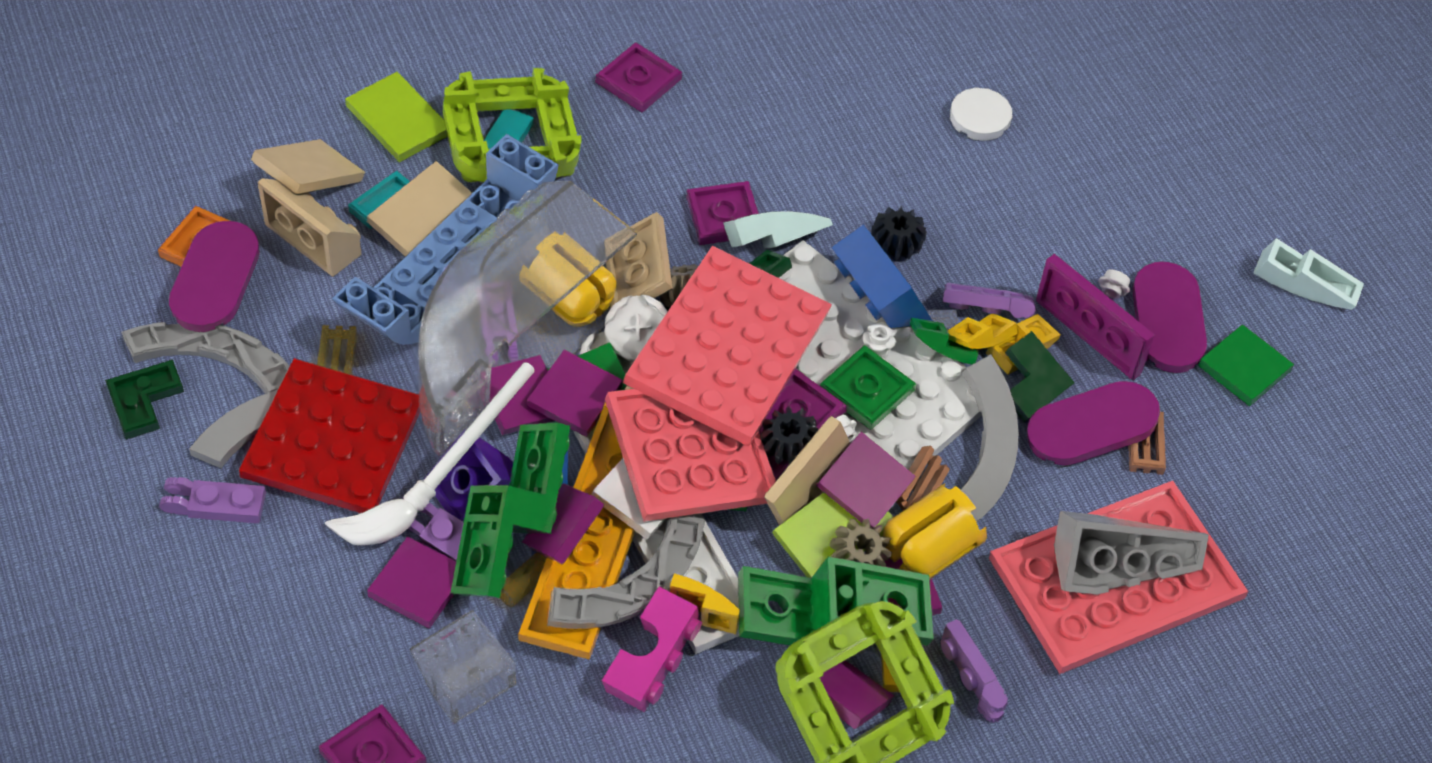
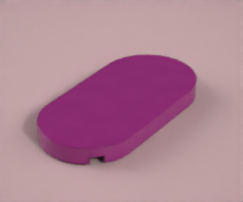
(214, 276)
(1171, 308)
(1093, 423)

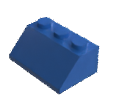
(878, 280)

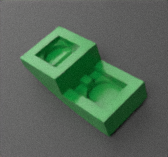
(936, 337)

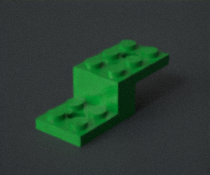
(520, 507)
(830, 593)

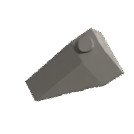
(1113, 552)

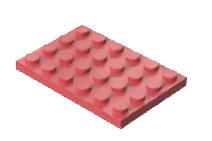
(728, 345)
(1089, 626)

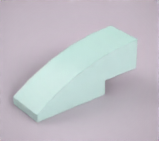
(773, 227)
(1308, 276)

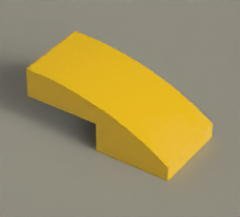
(1038, 326)
(983, 333)
(715, 609)

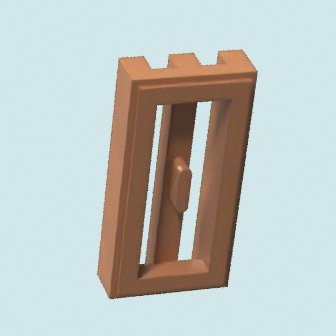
(1146, 462)
(930, 480)

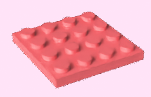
(682, 463)

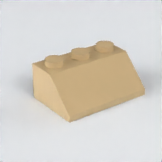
(309, 226)

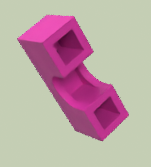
(640, 678)

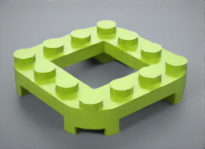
(540, 91)
(813, 711)

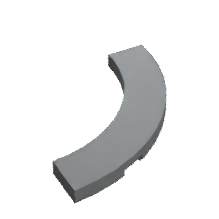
(219, 344)
(231, 431)
(999, 435)
(632, 594)

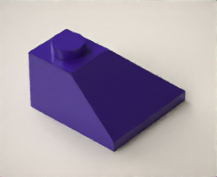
(478, 467)

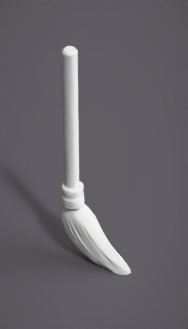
(397, 515)

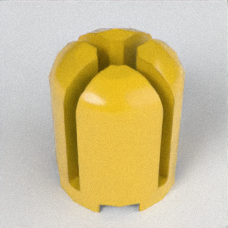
(588, 299)
(934, 532)

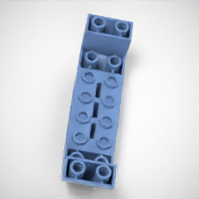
(399, 299)

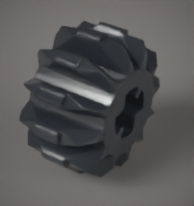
(899, 232)
(787, 434)

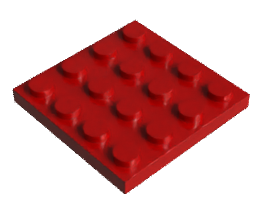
(332, 437)

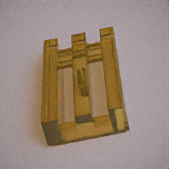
(337, 334)

